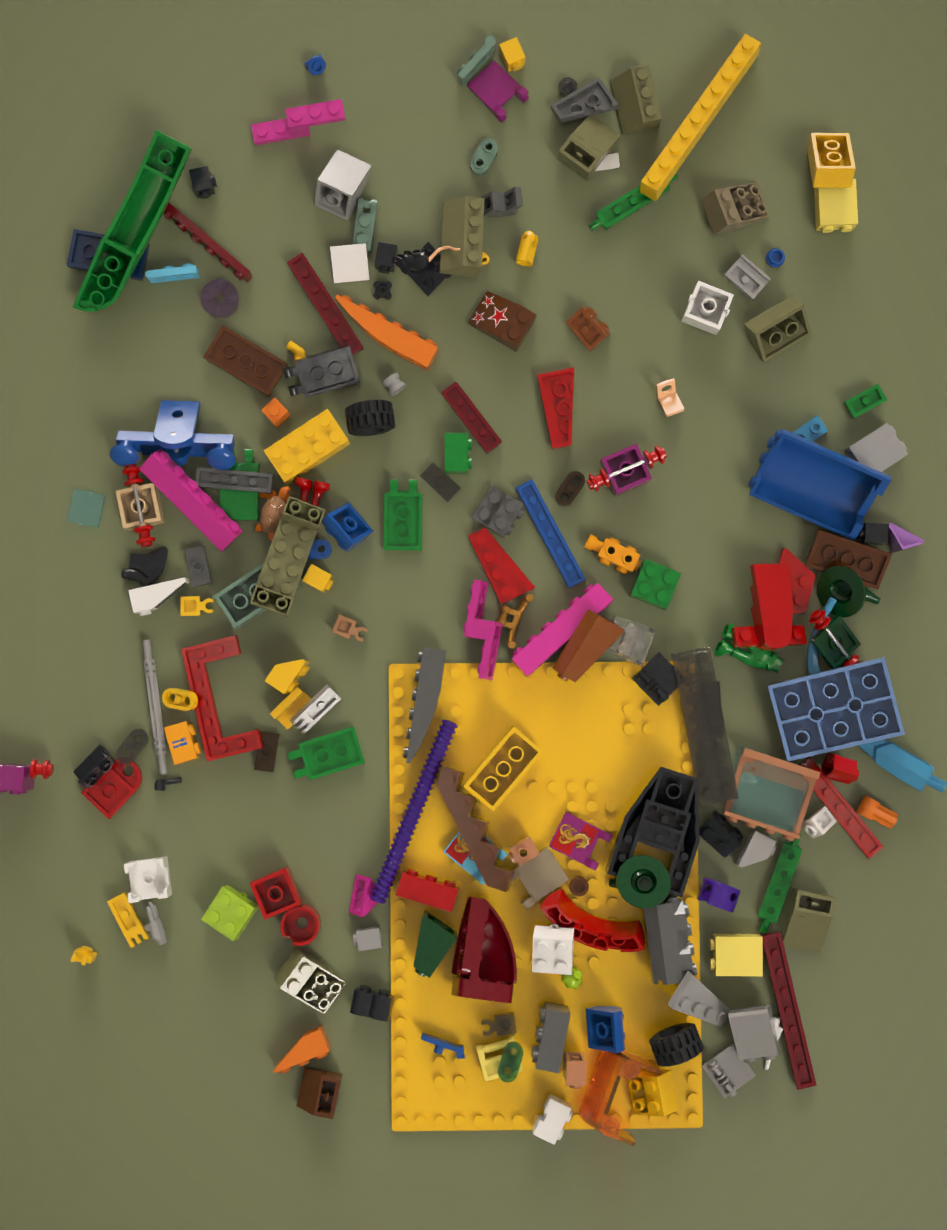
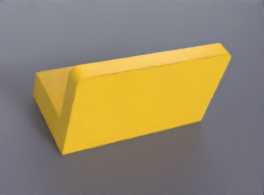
(290, 706)

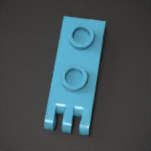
(172, 273)

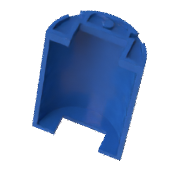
(817, 483)

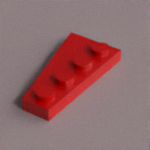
(557, 401)
(500, 569)

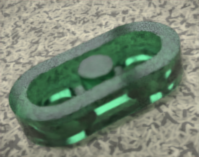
(510, 1060)

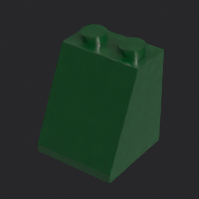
(433, 944)

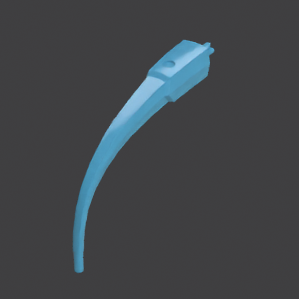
(884, 752)

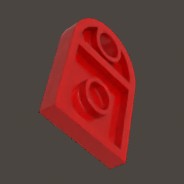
(114, 789)

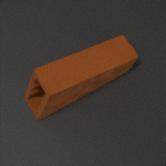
(586, 645)

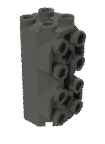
(668, 941)

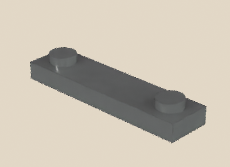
(234, 480)

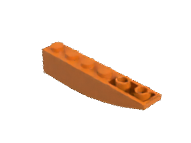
(390, 335)

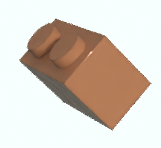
(575, 1069)

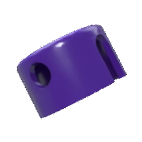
(718, 894)

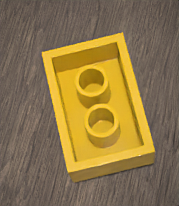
(831, 160)

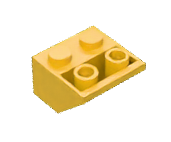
(285, 675)
(653, 1093)

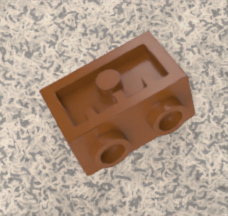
(588, 327)

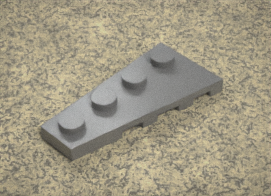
(698, 1001)

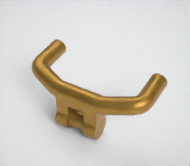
(517, 615)

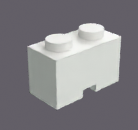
(550, 1125)

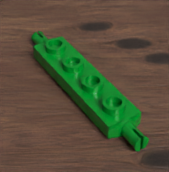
(623, 208)
(779, 883)

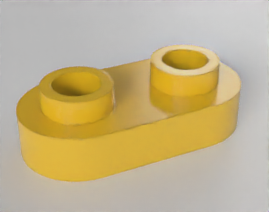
(181, 699)

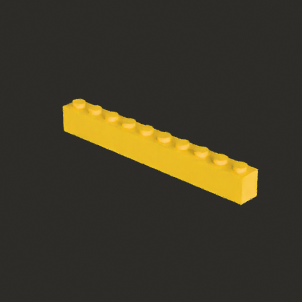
(700, 117)

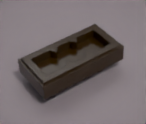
(266, 756)

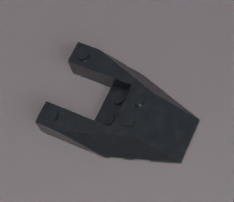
(665, 819)

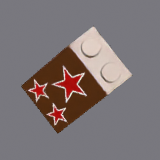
(502, 320)

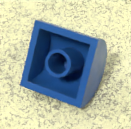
(346, 527)
(605, 1028)

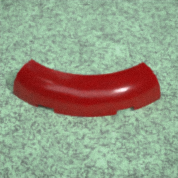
(593, 930)

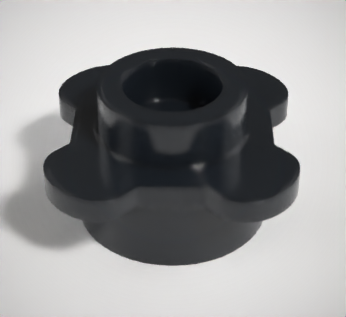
(382, 285)

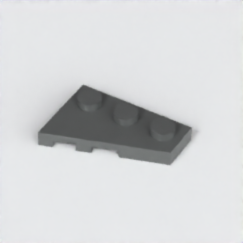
(585, 102)

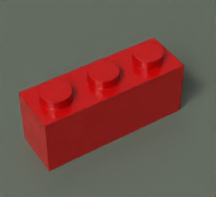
(427, 890)

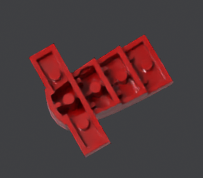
(770, 611)

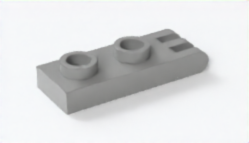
(315, 709)

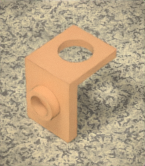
(669, 399)

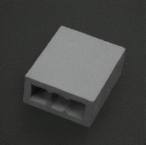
(878, 449)

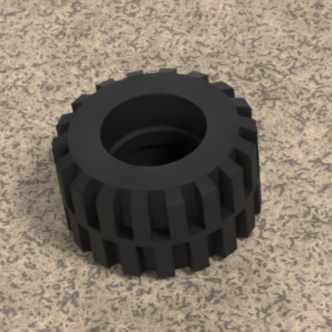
(370, 417)
(676, 1044)

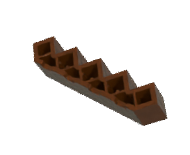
(473, 830)

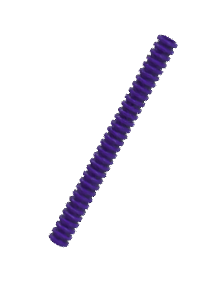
(413, 812)

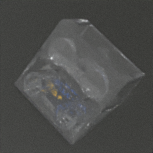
(633, 642)

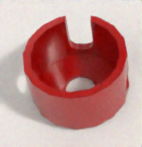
(292, 931)

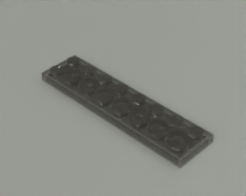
(704, 725)

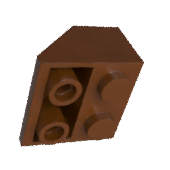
(319, 1092)

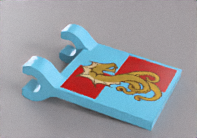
(459, 852)

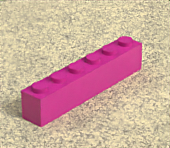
(190, 499)
(560, 631)

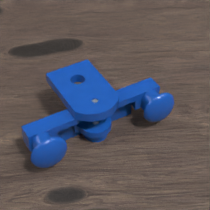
(176, 438)

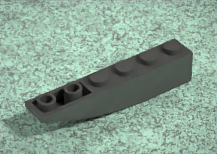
(425, 697)

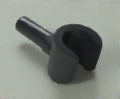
(160, 783)

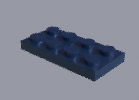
(84, 246)

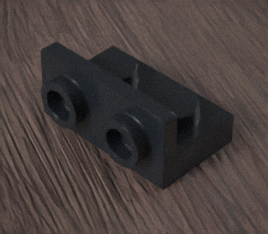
(94, 767)

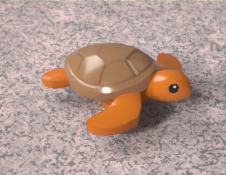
(272, 511)

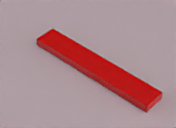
(843, 812)

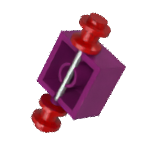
(626, 469)
(21, 777)

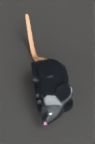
(416, 260)

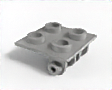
(728, 1071)

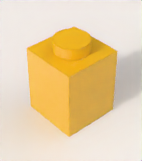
(512, 55)
(318, 578)

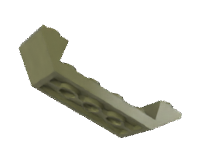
(287, 556)

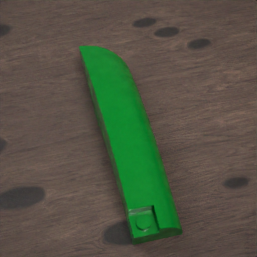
(134, 223)

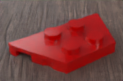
(801, 581)

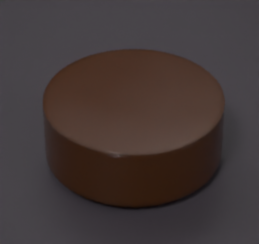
(578, 886)

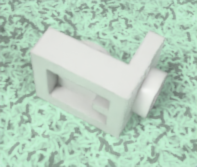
(819, 822)

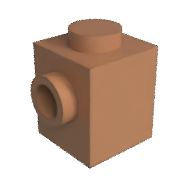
(528, 845)

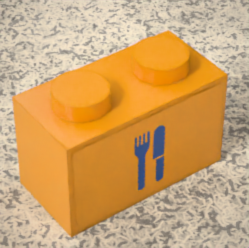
(182, 742)

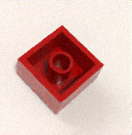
(276, 892)

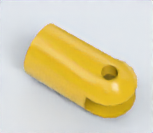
(527, 249)

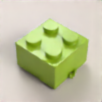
(230, 912)

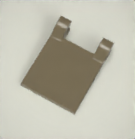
(540, 876)

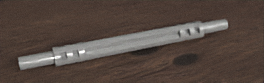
(155, 706)

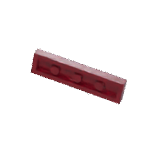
(471, 417)

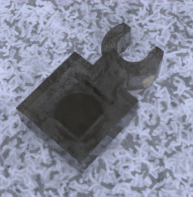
(503, 1024)

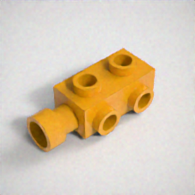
(618, 557)

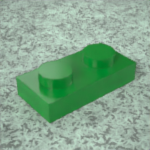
(865, 401)

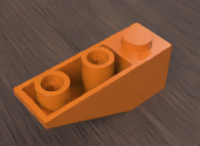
(310, 1045)

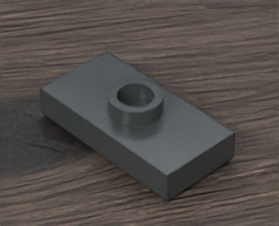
(198, 566)

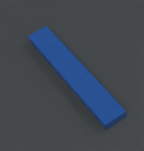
(550, 534)

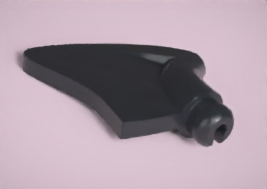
(146, 567)

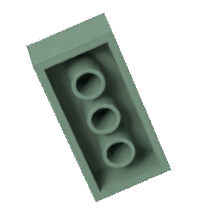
(237, 597)

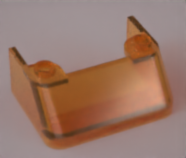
(603, 1086)

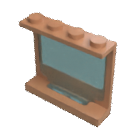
(771, 794)

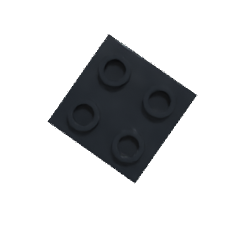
(430, 277)
(657, 679)

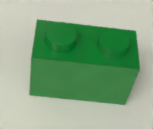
(457, 453)

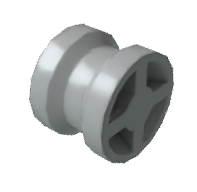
(394, 384)

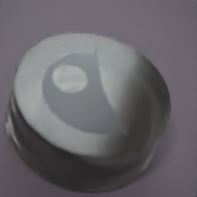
(567, 86)

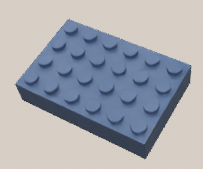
(836, 709)

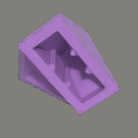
(901, 539)

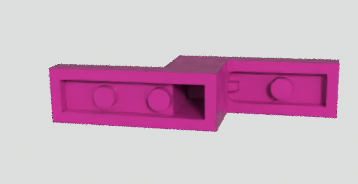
(298, 122)
(482, 629)

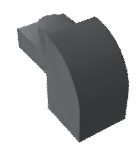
(503, 204)

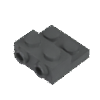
(498, 512)

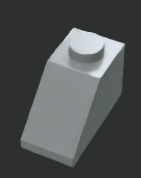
(756, 849)

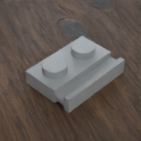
(747, 277)

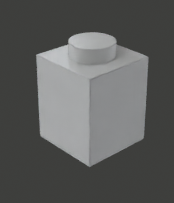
(368, 938)

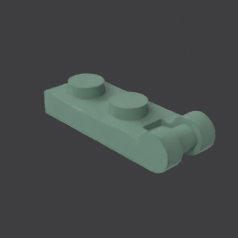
(476, 61)
(365, 223)

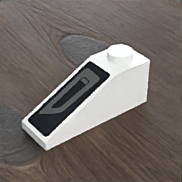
(153, 596)

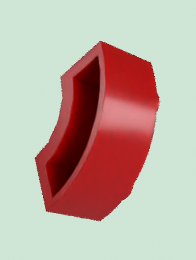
(839, 769)

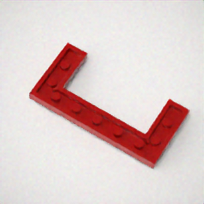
(206, 712)

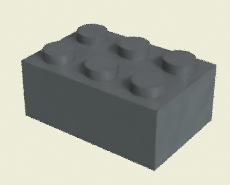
(550, 1037)

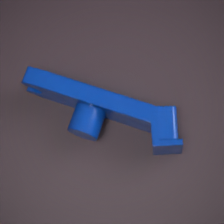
(440, 1044)

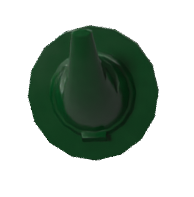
(846, 588)
(642, 881)

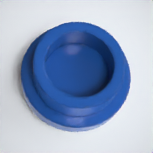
(775, 257)

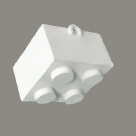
(707, 308)
(553, 950)

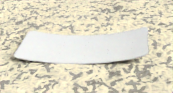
(610, 162)

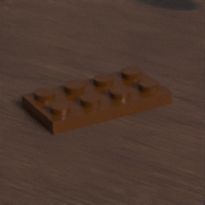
(245, 361)
(835, 550)

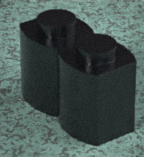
(372, 1003)

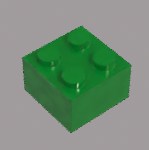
(655, 584)

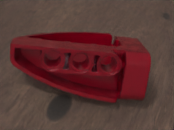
(483, 955)

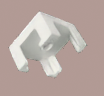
(148, 879)

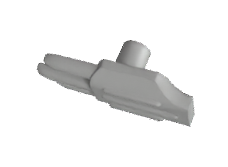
(155, 925)

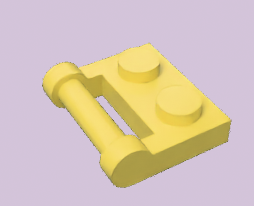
(490, 1065)

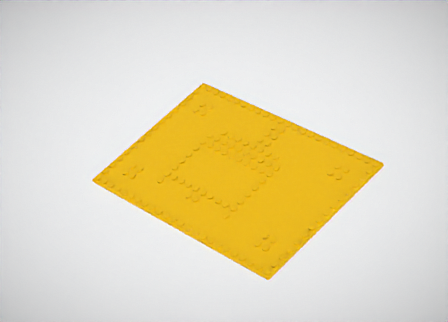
(598, 756)

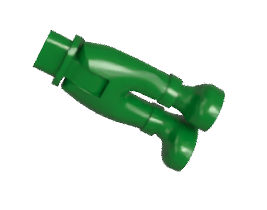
(755, 657)

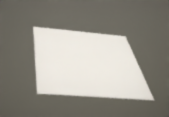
(349, 263)

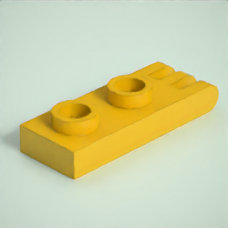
(127, 919)

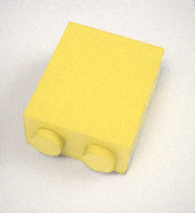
(836, 208)
(736, 955)

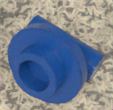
(315, 65)

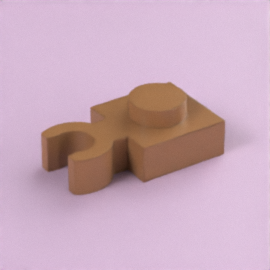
(347, 627)

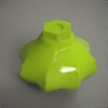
(573, 980)

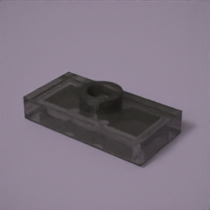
(440, 482)

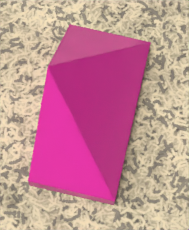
(360, 900)

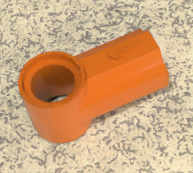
(874, 811)

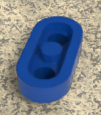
(315, 554)

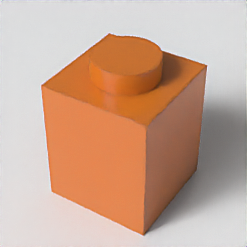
(275, 412)

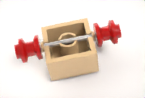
(139, 506)

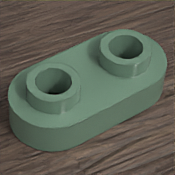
(484, 156)

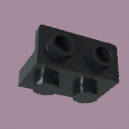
(720, 834)

